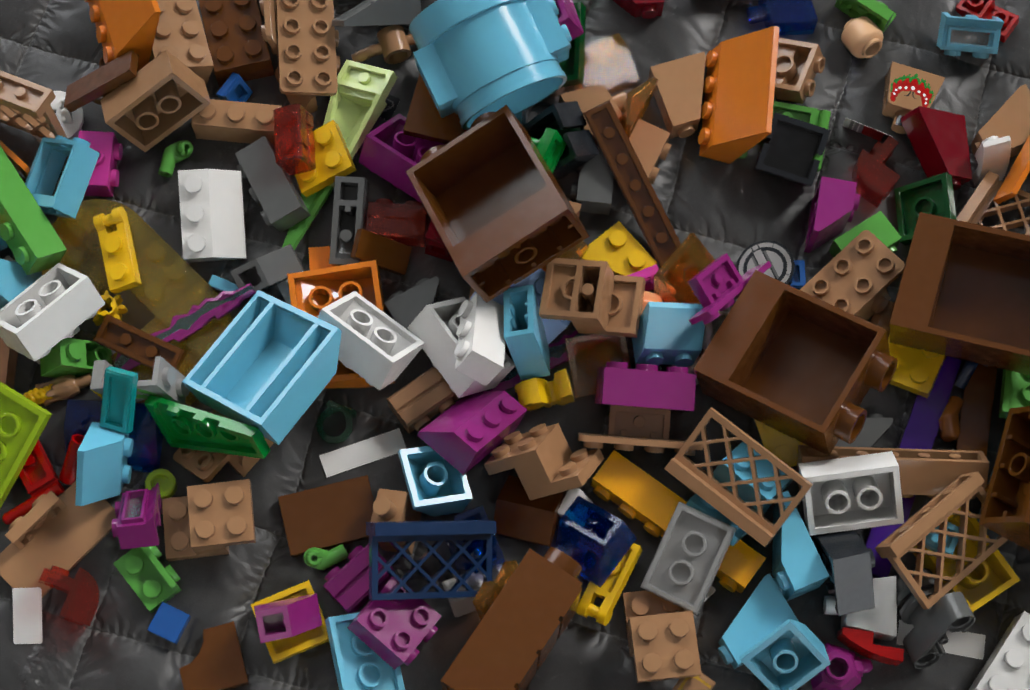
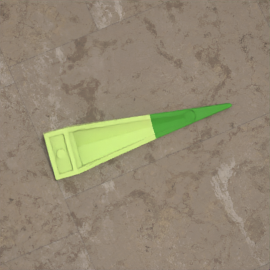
(355, 110)

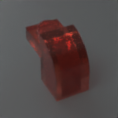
(874, 178)
(81, 595)

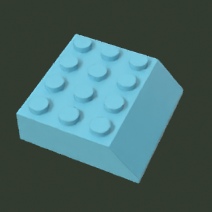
(267, 366)

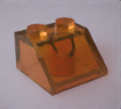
(683, 265)

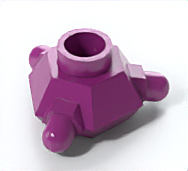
(843, 672)

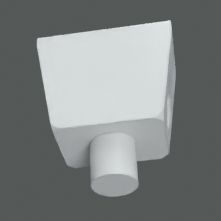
(879, 619)

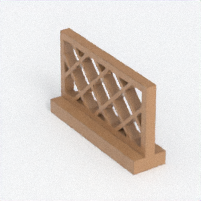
(28, 107)
(982, 200)
(728, 501)
(924, 522)

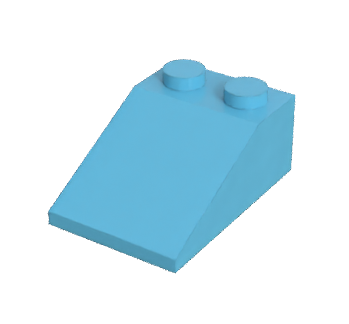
(795, 559)

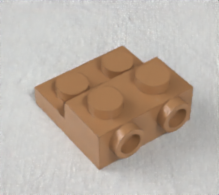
(797, 69)

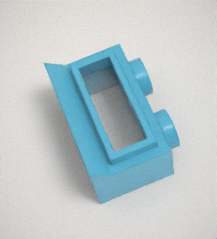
(969, 35)

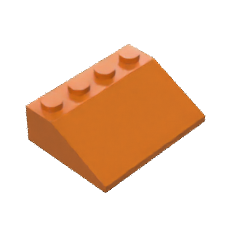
(125, 27)
(738, 94)
(321, 287)

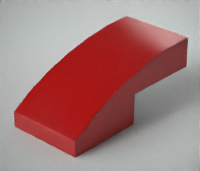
(862, 643)

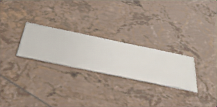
(362, 452)
(959, 643)

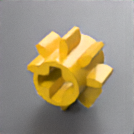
(112, 304)

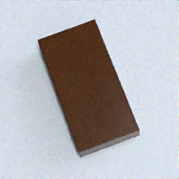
(388, 253)

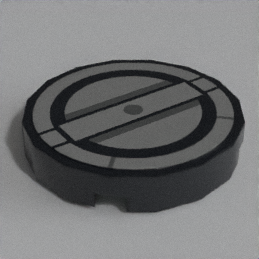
(778, 255)

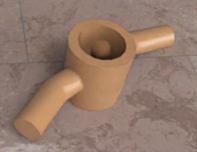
(392, 44)

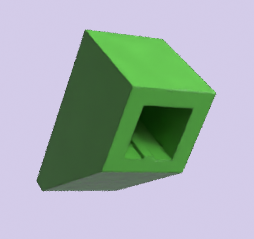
(73, 358)

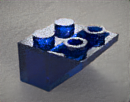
(593, 539)

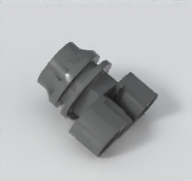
(930, 625)

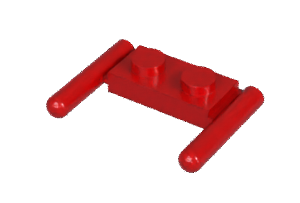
(38, 479)

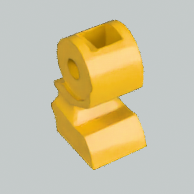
(539, 392)

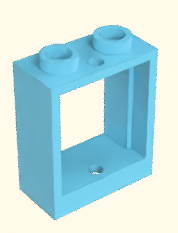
(74, 179)

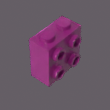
(395, 626)

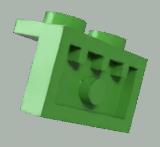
(873, 9)
(148, 576)

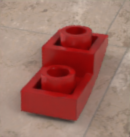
(986, 9)

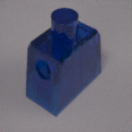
(792, 16)

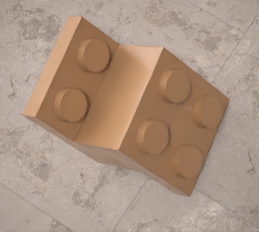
(592, 297)
(544, 461)
(208, 520)
(660, 638)

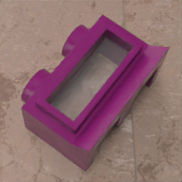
(138, 518)

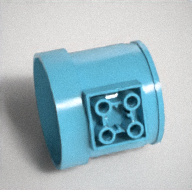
(489, 54)

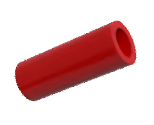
(69, 467)

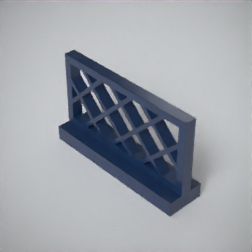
(423, 532)

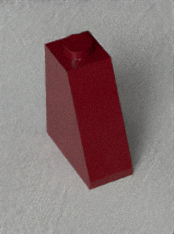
(939, 143)

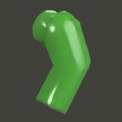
(174, 154)
(324, 559)

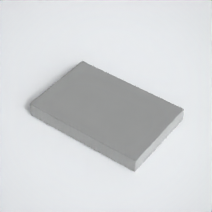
(688, 558)

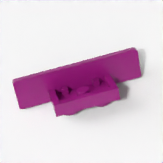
(718, 286)

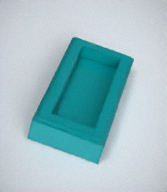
(118, 399)

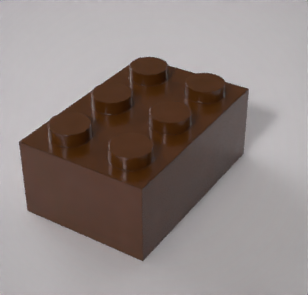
(236, 39)

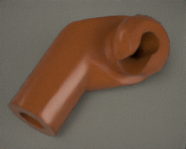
(949, 419)

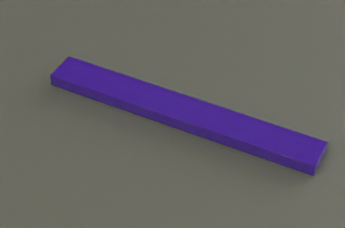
(918, 434)

